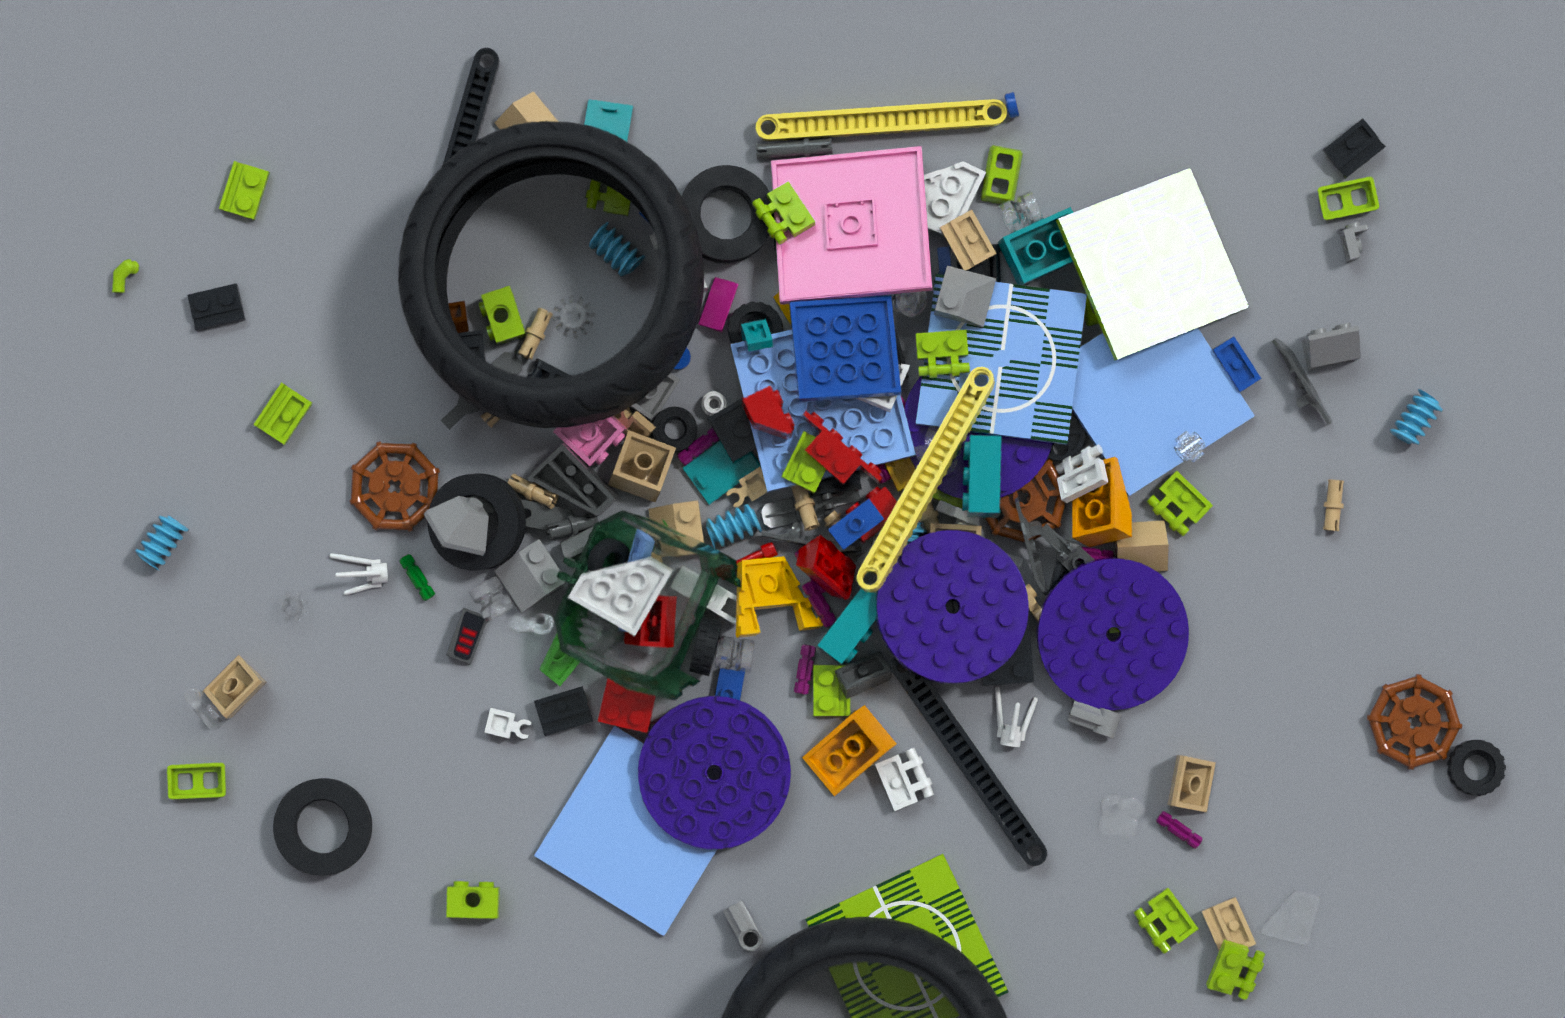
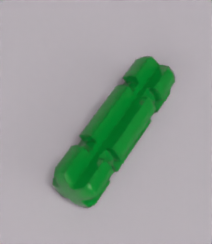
(417, 577)

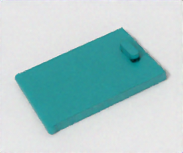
(614, 122)
(717, 471)

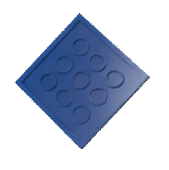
(845, 348)

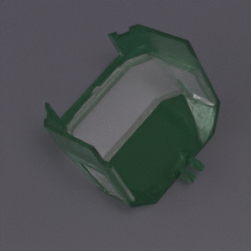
(693, 581)

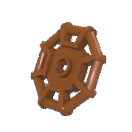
(380, 484)
(1034, 508)
(1400, 726)

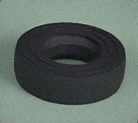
(682, 415)
(605, 547)

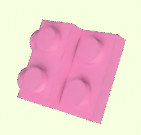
(593, 439)

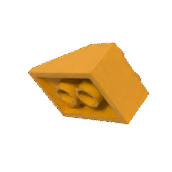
(1103, 512)
(849, 750)

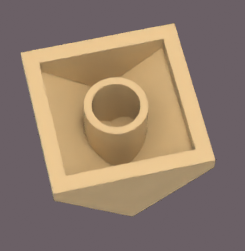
(525, 110)
(1146, 545)
(234, 687)
(1191, 783)

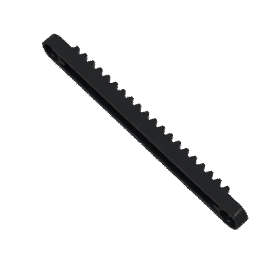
(473, 103)
(971, 763)

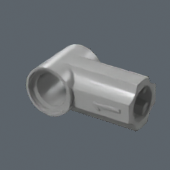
(1099, 720)
(742, 924)

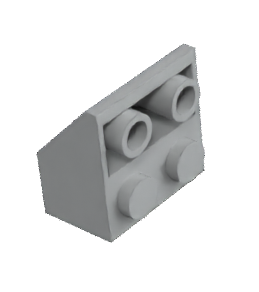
(1332, 347)

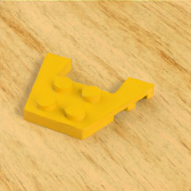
(768, 585)

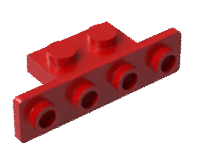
(834, 454)

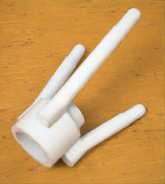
(376, 572)
(1012, 734)

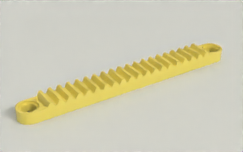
(881, 120)
(926, 479)

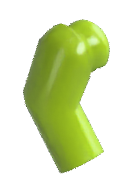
(121, 273)

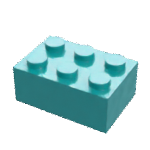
(1036, 249)
(982, 476)
(850, 628)

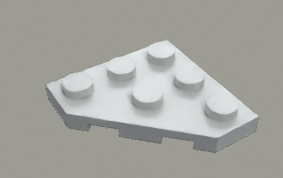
(950, 193)
(622, 591)

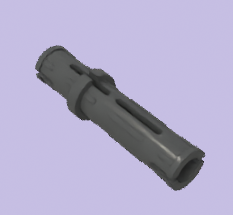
(794, 148)

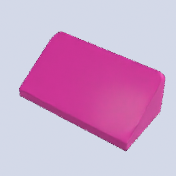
(718, 304)

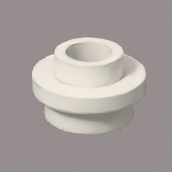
(713, 396)

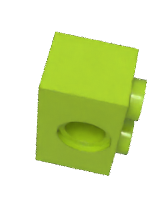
(502, 300)
(457, 900)

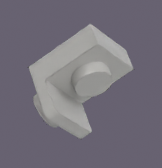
(1352, 245)

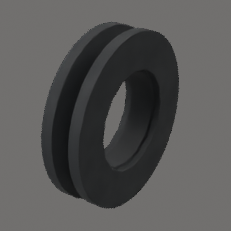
(750, 188)
(510, 517)
(286, 829)

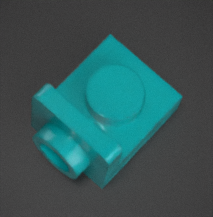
(756, 335)

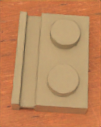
(967, 240)
(1228, 923)

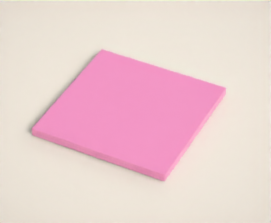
(866, 228)

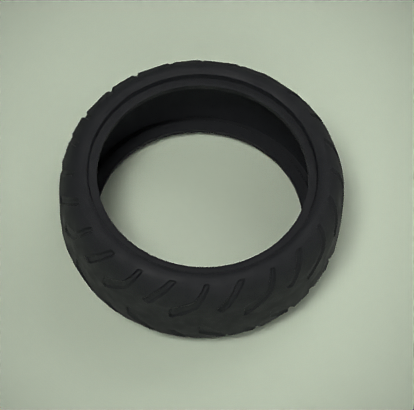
(476, 176)
(864, 941)

